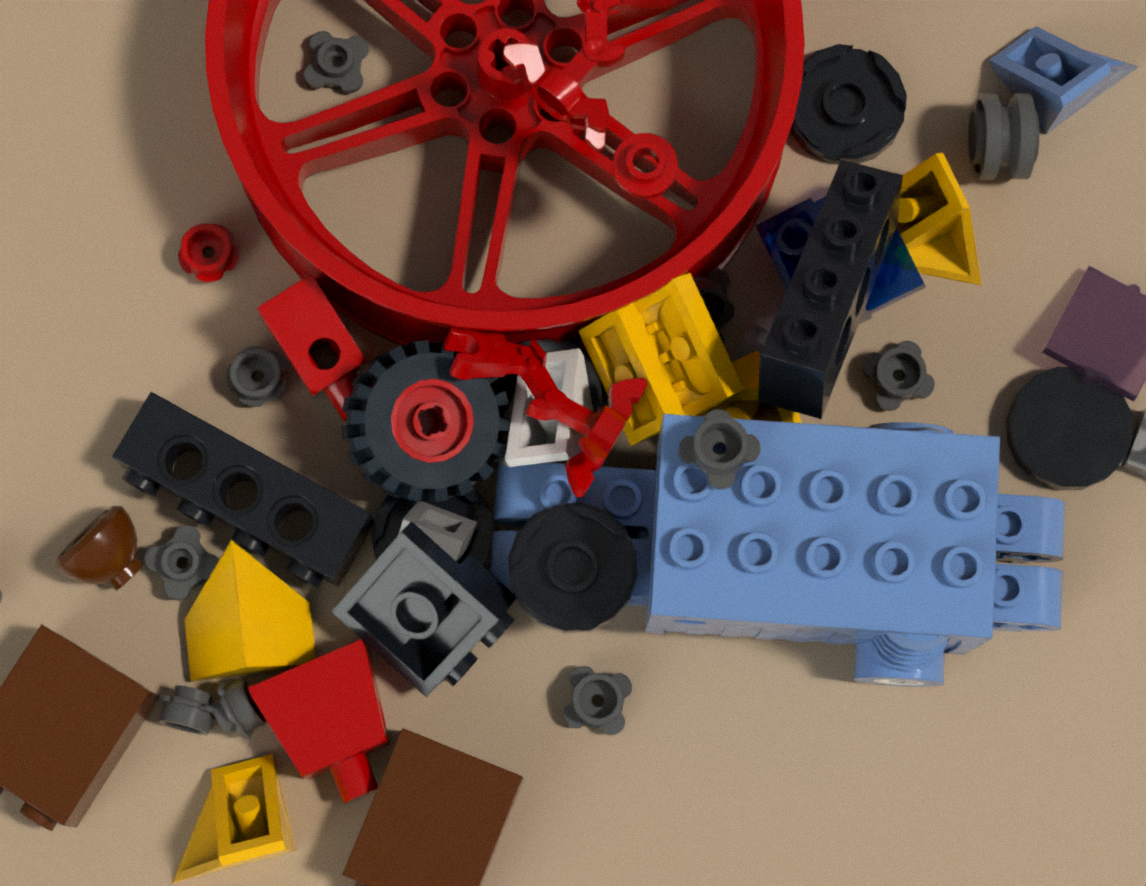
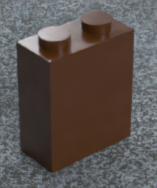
(64, 727)
(432, 818)

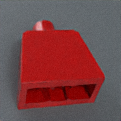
(301, 321)
(328, 717)

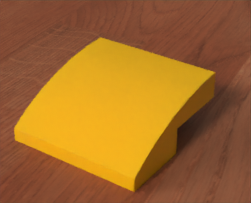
(671, 347)

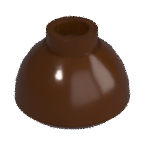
(103, 551)

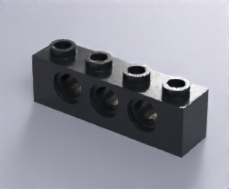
(829, 289)
(167, 431)

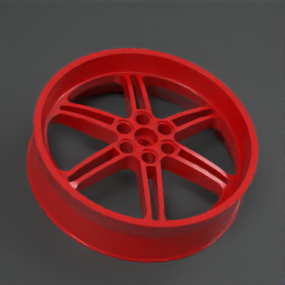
(274, 180)

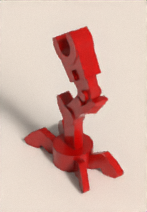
(559, 89)
(490, 355)

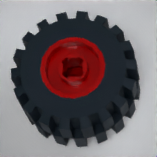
(420, 427)

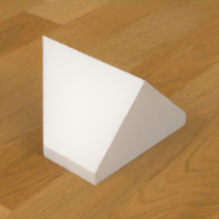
(550, 440)

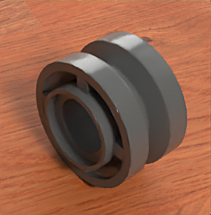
(1003, 136)

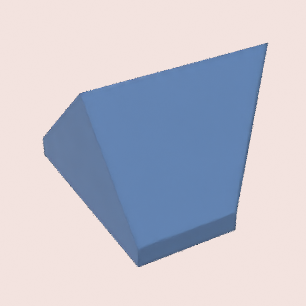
(1056, 74)

